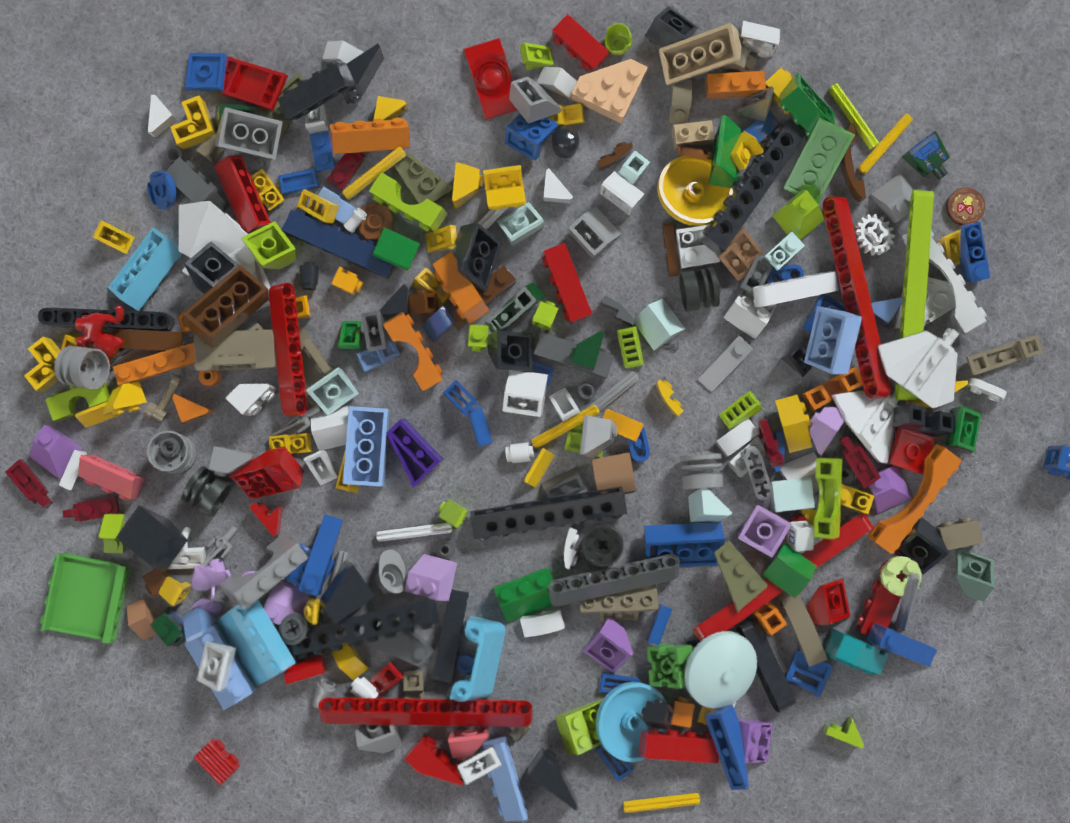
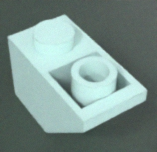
(634, 168)
(784, 251)

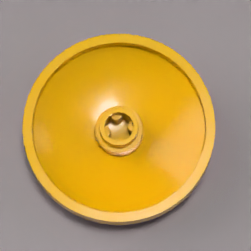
(687, 193)

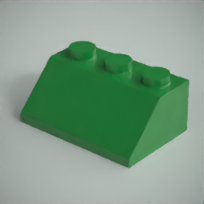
(804, 104)
(723, 168)
(524, 594)

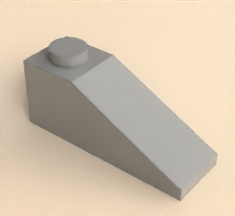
(725, 363)

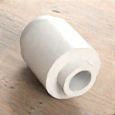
(519, 453)
(363, 688)

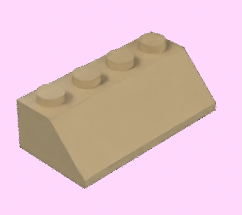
(700, 53)

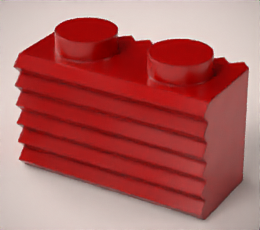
(217, 761)

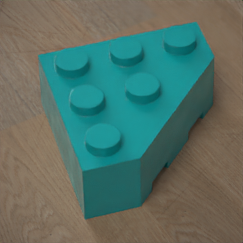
(854, 652)

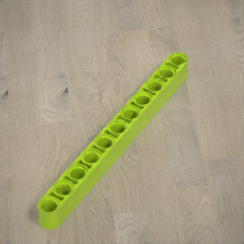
(916, 272)

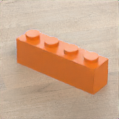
(369, 136)
(462, 290)

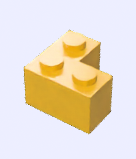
(198, 126)
(43, 375)
(794, 423)

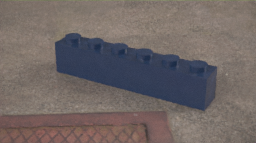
(335, 242)

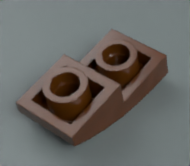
(619, 152)

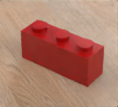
(579, 44)

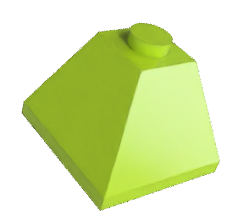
(799, 215)
(270, 247)

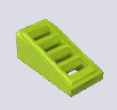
(632, 330)
(737, 406)

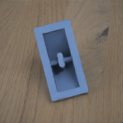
(886, 309)
(197, 623)

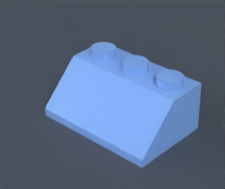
(832, 340)

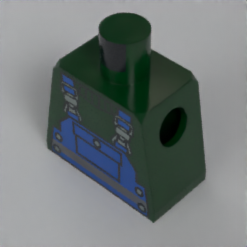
(928, 156)
(169, 627)

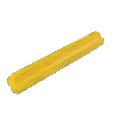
(886, 142)
(372, 174)
(564, 426)
(661, 802)

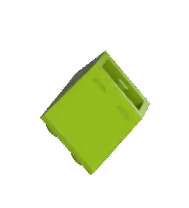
(579, 728)

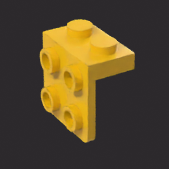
(504, 187)

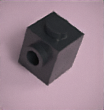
(657, 714)

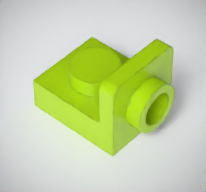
(478, 337)

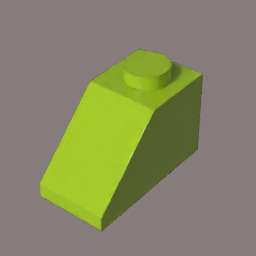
(545, 315)
(453, 513)

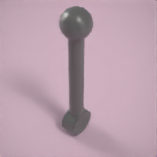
(674, 347)

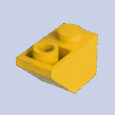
(124, 398)
(856, 499)

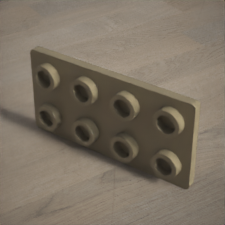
(237, 351)
(314, 362)
(622, 605)

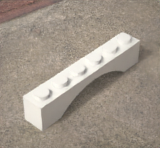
(966, 313)

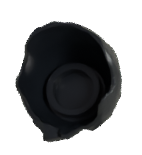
(565, 141)

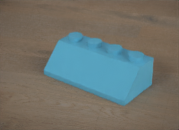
(145, 269)

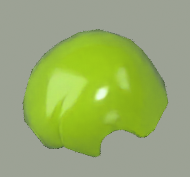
(620, 33)

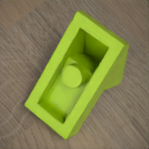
(535, 55)
(109, 530)
(849, 734)

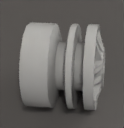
(82, 367)
(172, 465)
(701, 471)

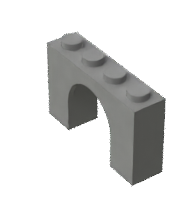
(247, 589)

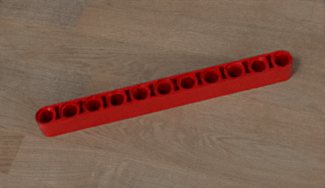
(856, 295)
(821, 552)
(425, 712)

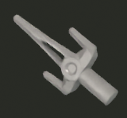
(305, 419)
(221, 543)

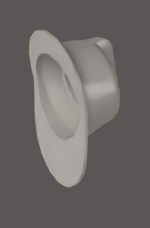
(391, 573)

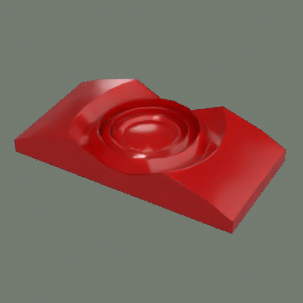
(491, 77)
(252, 84)

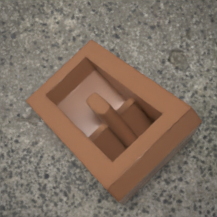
(140, 619)

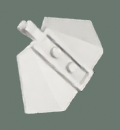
(207, 223)
(923, 365)
(870, 421)

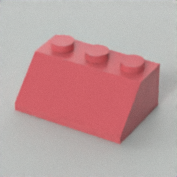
(110, 477)

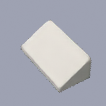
(72, 470)

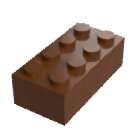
(225, 306)

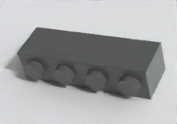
(559, 350)

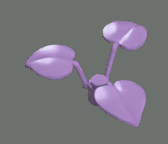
(207, 578)

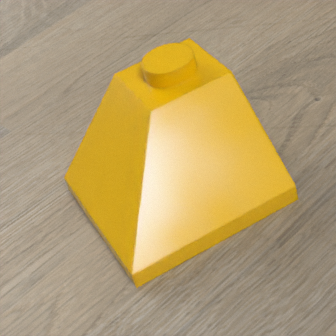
(466, 184)

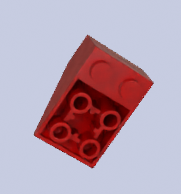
(269, 474)
(433, 762)

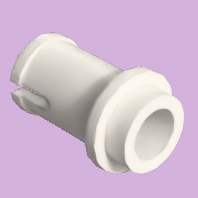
(354, 221)

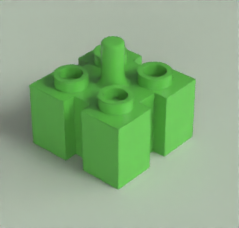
(668, 664)

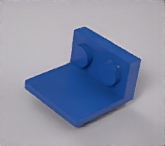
(527, 136)
(1056, 460)

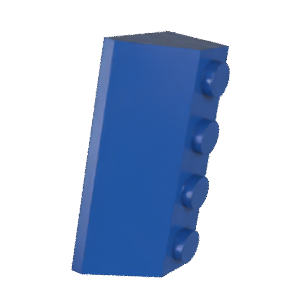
(689, 542)

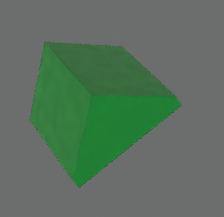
(395, 249)
(965, 429)
(789, 571)

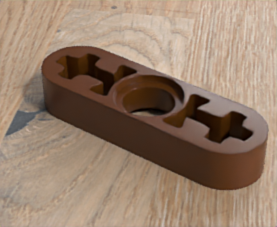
(670, 245)

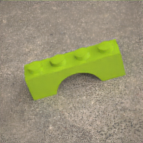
(425, 213)
(828, 513)

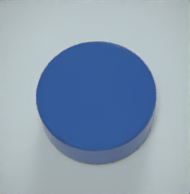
(465, 663)

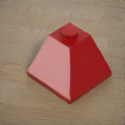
(829, 603)

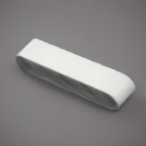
(795, 288)

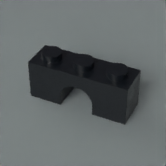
(915, 419)

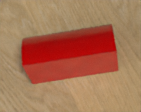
(305, 669)

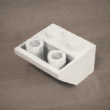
(759, 38)
(691, 250)
(747, 316)
(525, 393)
(250, 397)

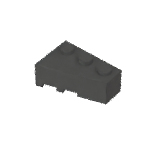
(194, 184)
(404, 646)

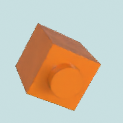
(683, 711)

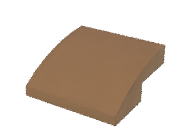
(740, 254)
(614, 472)

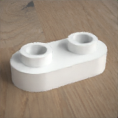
(994, 393)

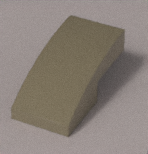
(414, 684)

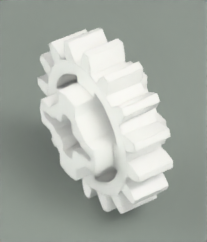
(874, 234)

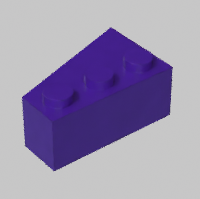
(414, 451)

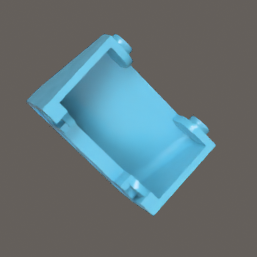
(490, 637)

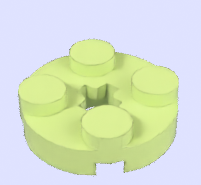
(893, 567)

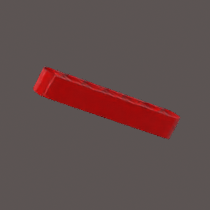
(288, 350)

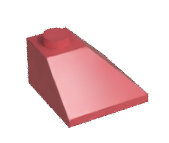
(467, 741)

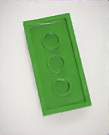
(819, 159)

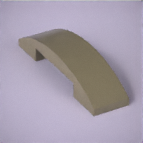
(1004, 355)
(803, 628)

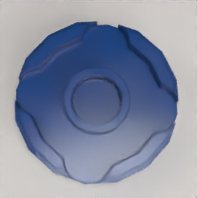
(161, 189)

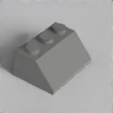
(248, 134)

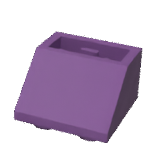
(755, 739)

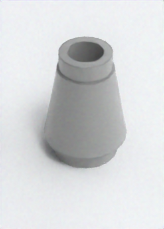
(324, 689)

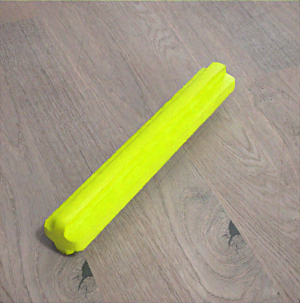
(853, 116)

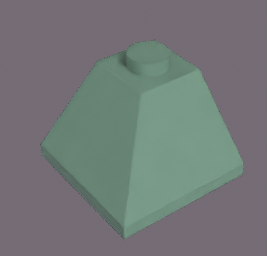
(975, 574)

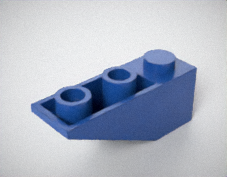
(973, 253)

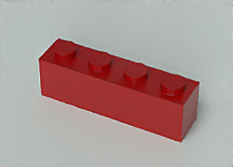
(242, 193)
(567, 283)
(879, 606)
(678, 746)

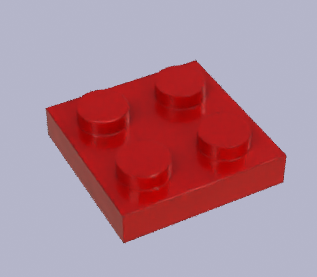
(910, 450)

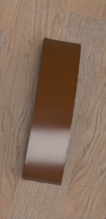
(855, 186)
(148, 339)

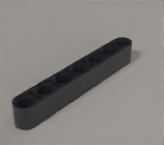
(135, 318)

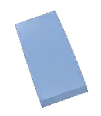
(345, 209)

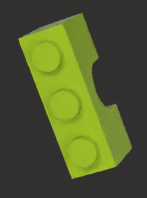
(62, 403)

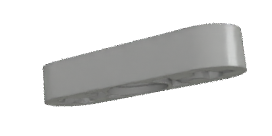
(748, 460)

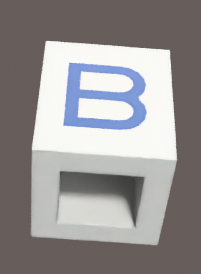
(800, 536)

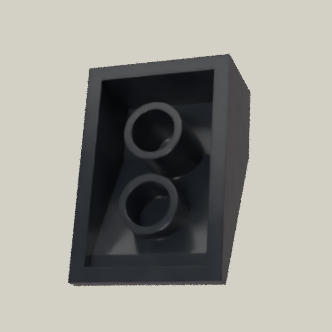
(362, 71)
(476, 254)
(549, 773)

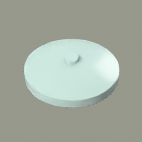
(720, 669)

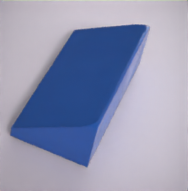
(480, 426)
(658, 624)

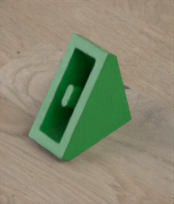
(351, 336)

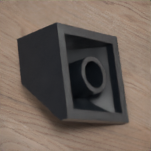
(670, 28)
(209, 267)
(511, 350)
(923, 545)

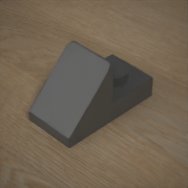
(756, 274)

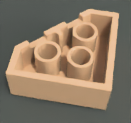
(610, 89)

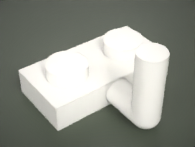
(187, 556)

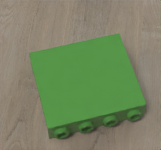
(85, 597)

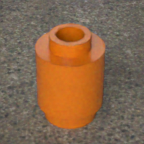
(215, 380)

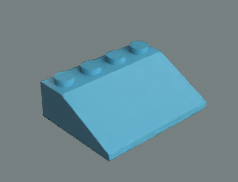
(255, 642)

